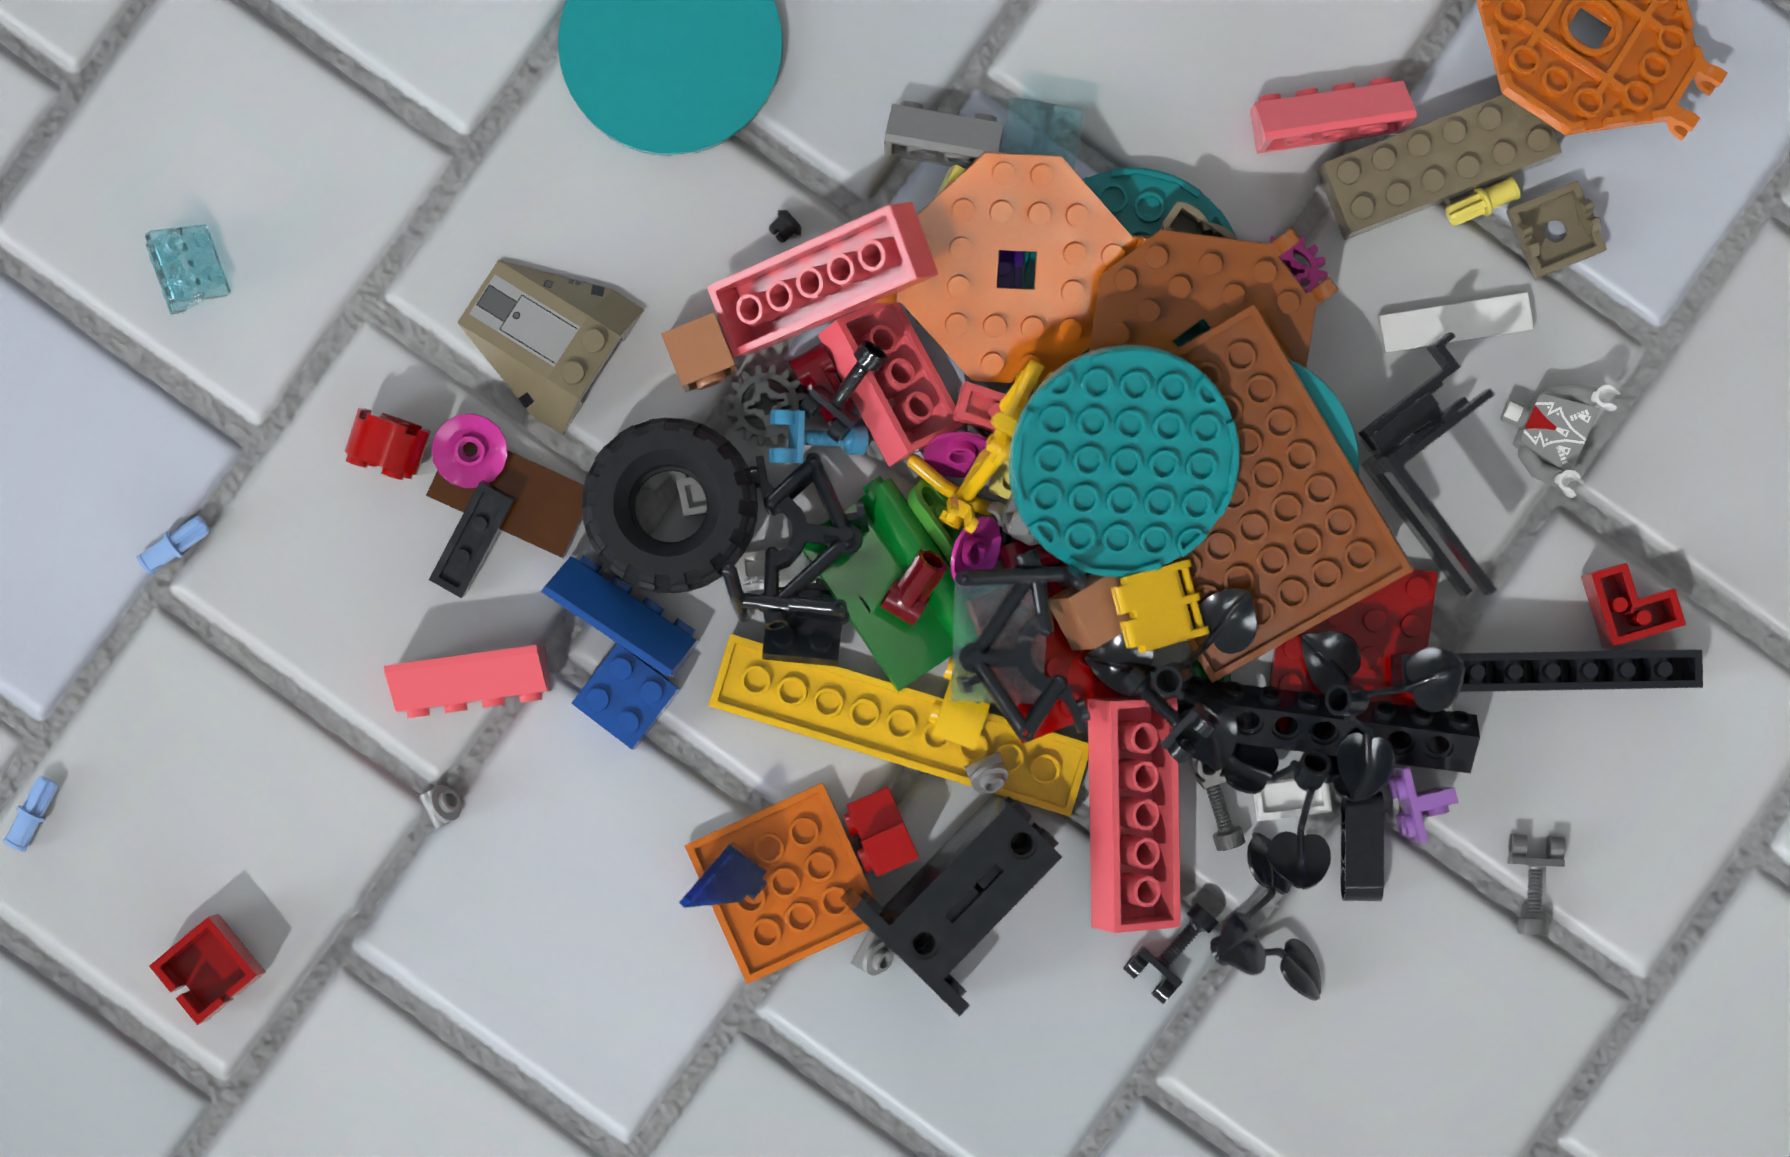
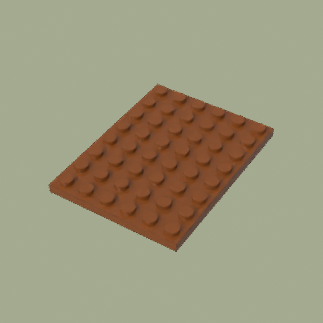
(1299, 515)

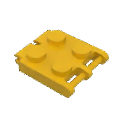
(1158, 607)

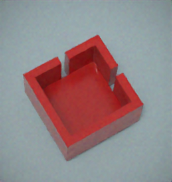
(210, 965)

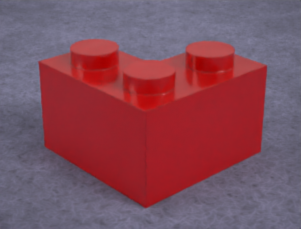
(1624, 616)
(881, 832)

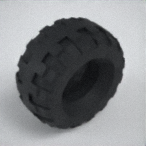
(657, 448)

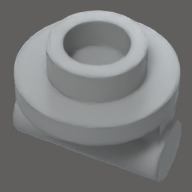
(987, 774)
(442, 805)
(873, 955)

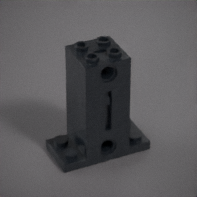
(961, 894)

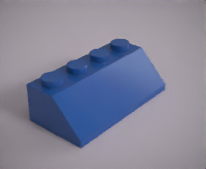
(621, 616)

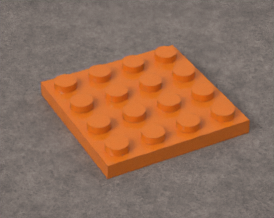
(806, 875)

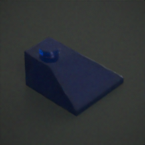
(727, 879)

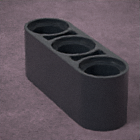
(1362, 849)

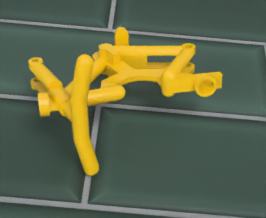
(963, 499)

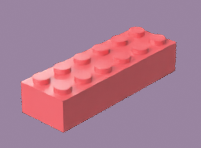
(823, 279)
(1132, 817)

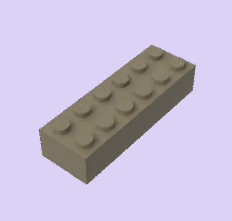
(1435, 163)

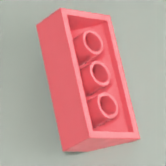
(1332, 115)
(906, 398)
(468, 679)

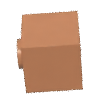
(699, 353)
(1088, 614)

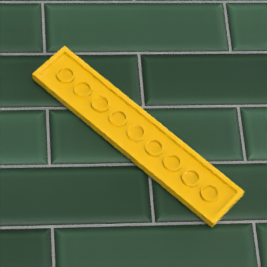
(891, 724)

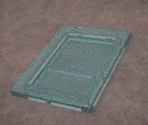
(972, 612)

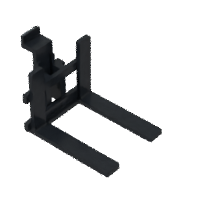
(1421, 414)

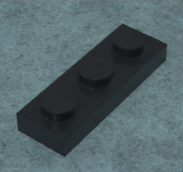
(472, 539)

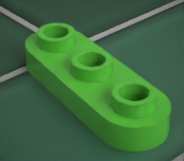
(927, 506)

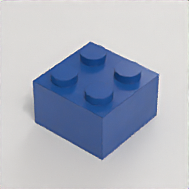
(626, 696)

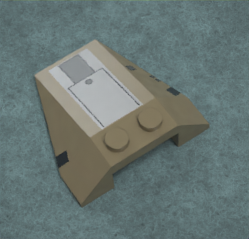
(547, 336)

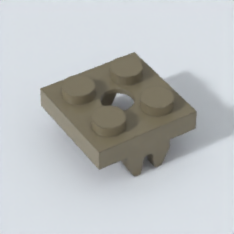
(1577, 216)

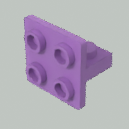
(1417, 804)

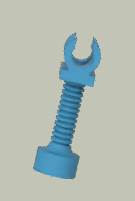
(854, 444)

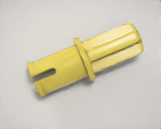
(1482, 201)

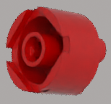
(387, 443)

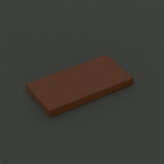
(545, 504)

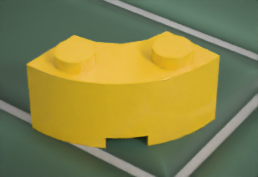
(958, 720)

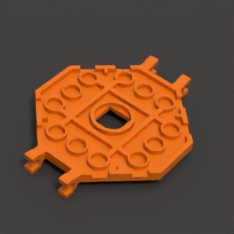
(1583, 89)
(1014, 206)

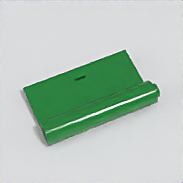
(885, 554)

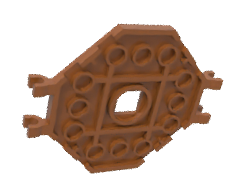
(1191, 277)

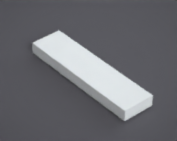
(1466, 320)

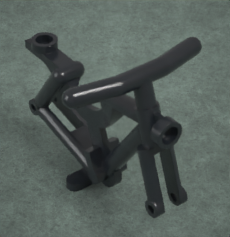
(840, 539)
(980, 657)

